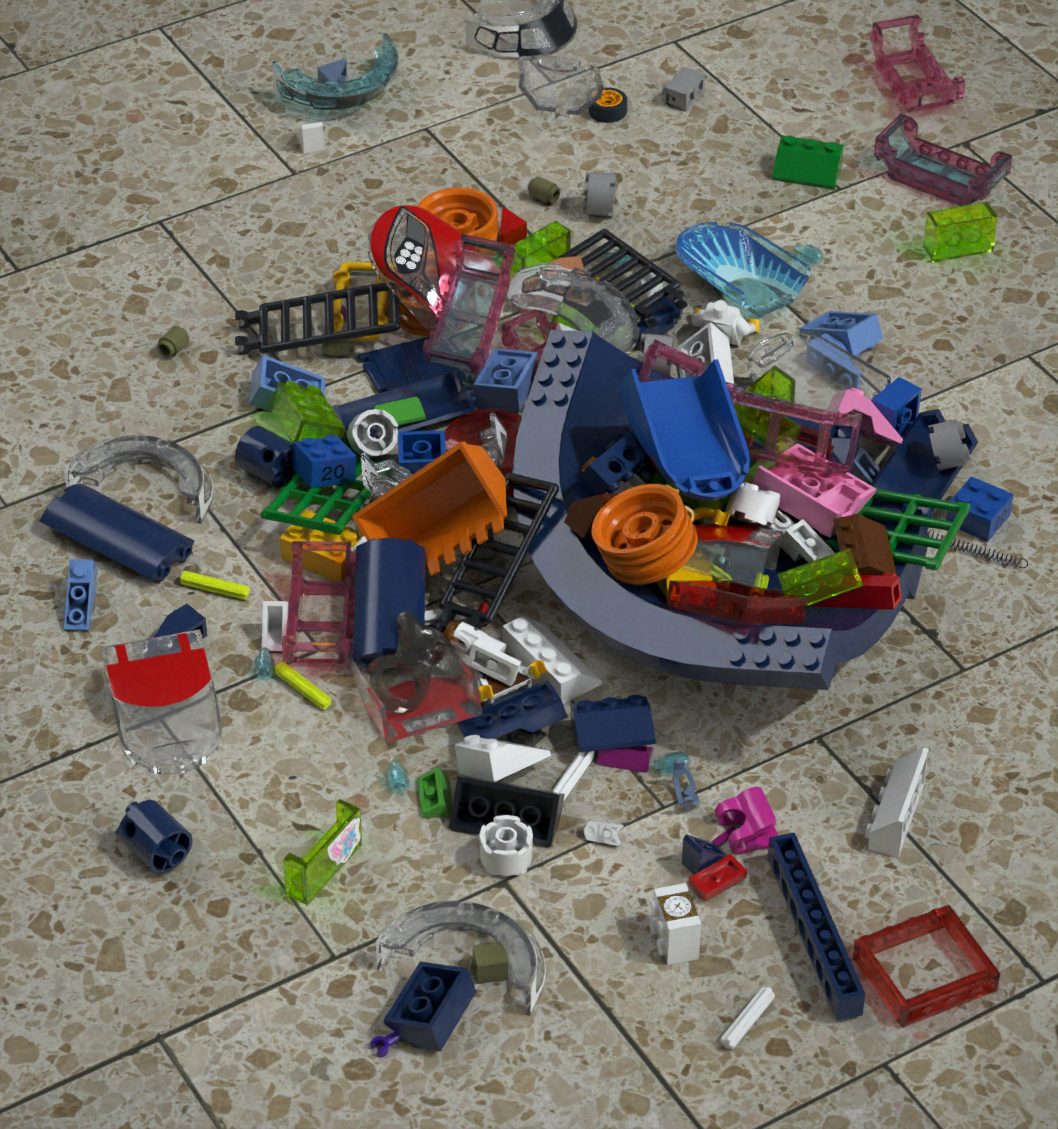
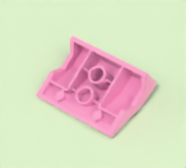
(873, 423)
(814, 496)

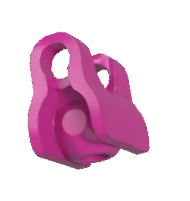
(754, 814)

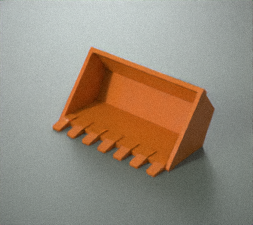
(441, 506)

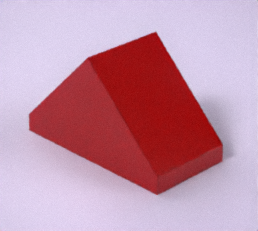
(512, 227)

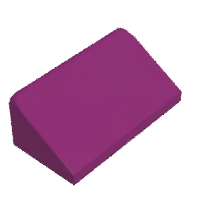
(629, 758)

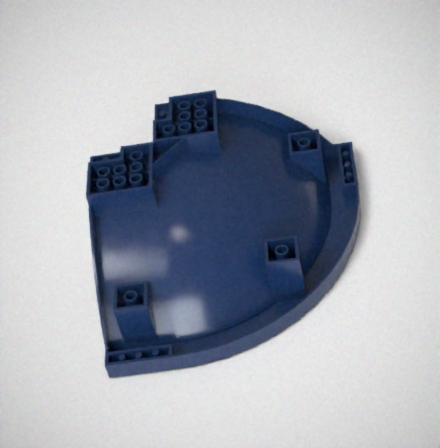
(573, 417)

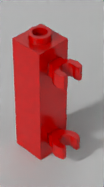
(876, 593)

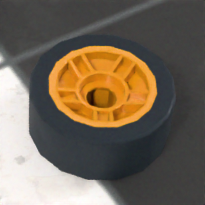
(610, 107)

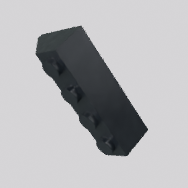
(481, 800)

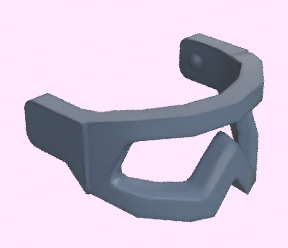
(686, 802)

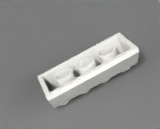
(707, 346)
(533, 641)
(897, 804)

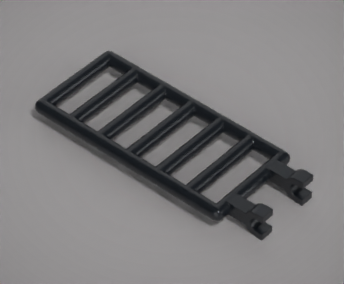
(641, 309)
(261, 316)
(477, 617)

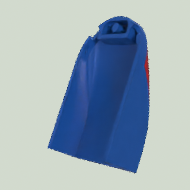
(689, 431)

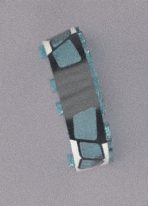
(305, 92)

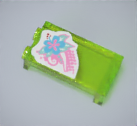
(309, 875)

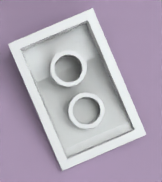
(493, 758)

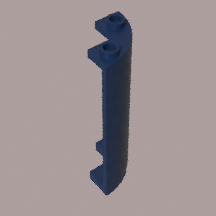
(439, 397)
(912, 464)
(117, 531)
(386, 584)

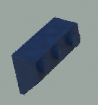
(612, 723)
(431, 1005)

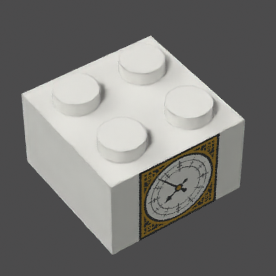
(675, 924)

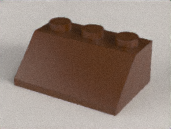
(583, 512)
(867, 544)

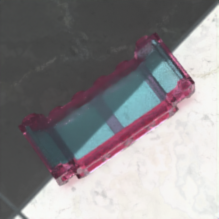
(936, 168)
(471, 304)

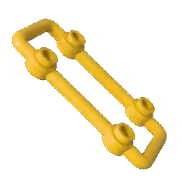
(341, 281)

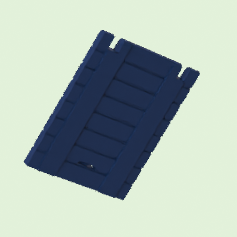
(400, 365)

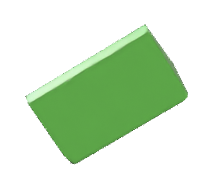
(404, 410)
(435, 794)

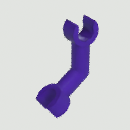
(386, 1042)

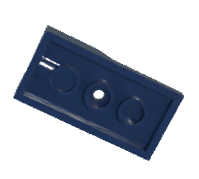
(526, 710)

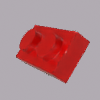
(717, 877)

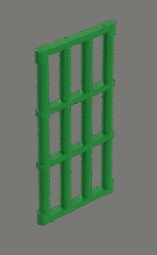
(313, 497)
(961, 508)

